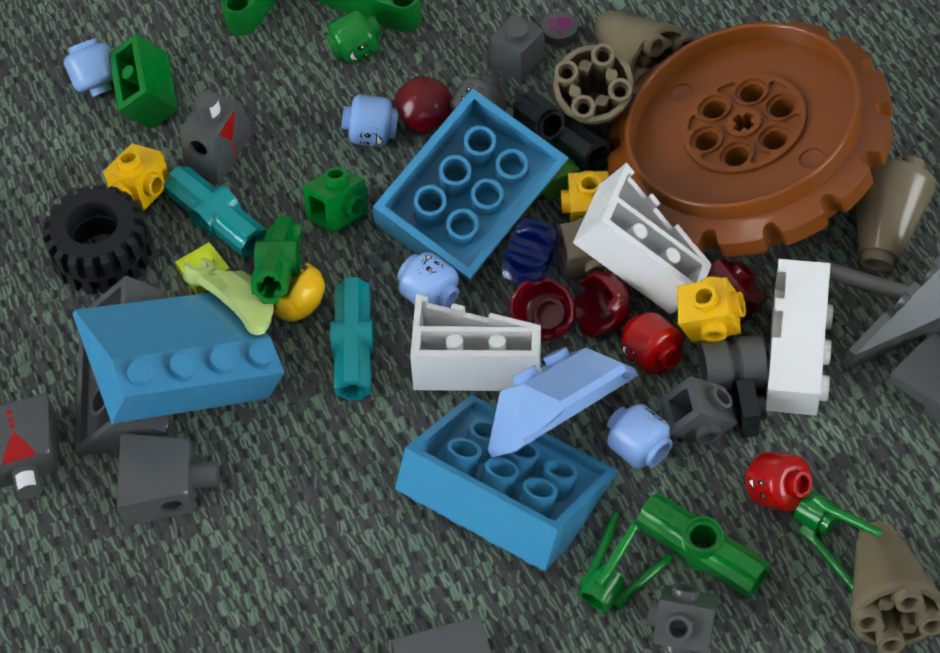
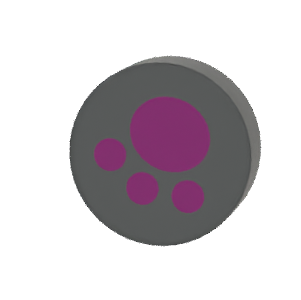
(560, 28)

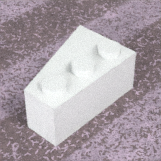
(638, 242)
(798, 338)
(469, 350)

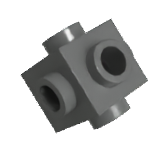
(698, 410)
(683, 618)

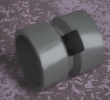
(727, 363)

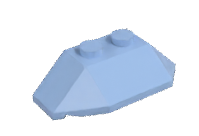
(552, 395)

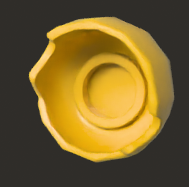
(302, 297)

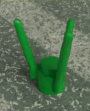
(822, 516)
(603, 585)

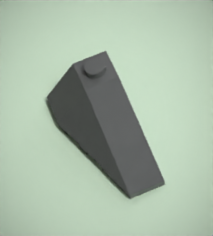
(914, 318)

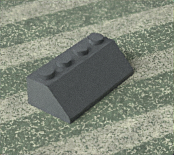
(93, 426)

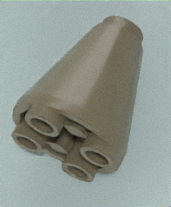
(639, 39)
(590, 76)
(892, 210)
(891, 593)

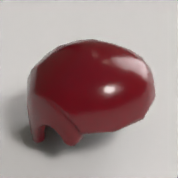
(423, 103)
(602, 294)
(545, 303)

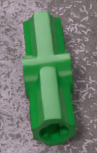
(277, 260)
(723, 560)

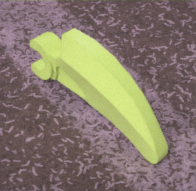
(233, 290)

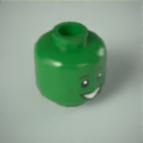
(354, 36)

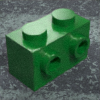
(143, 81)

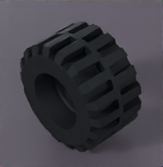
(89, 215)

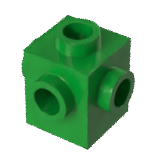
(335, 199)

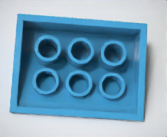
(468, 185)
(175, 356)
(519, 500)

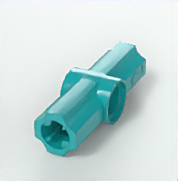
(214, 210)
(352, 339)

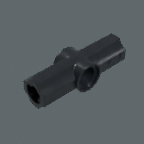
(561, 131)

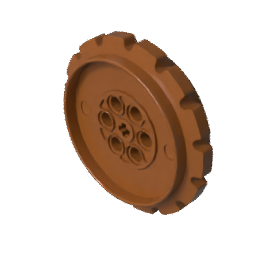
(756, 134)

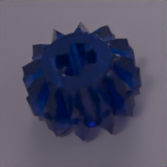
(530, 251)

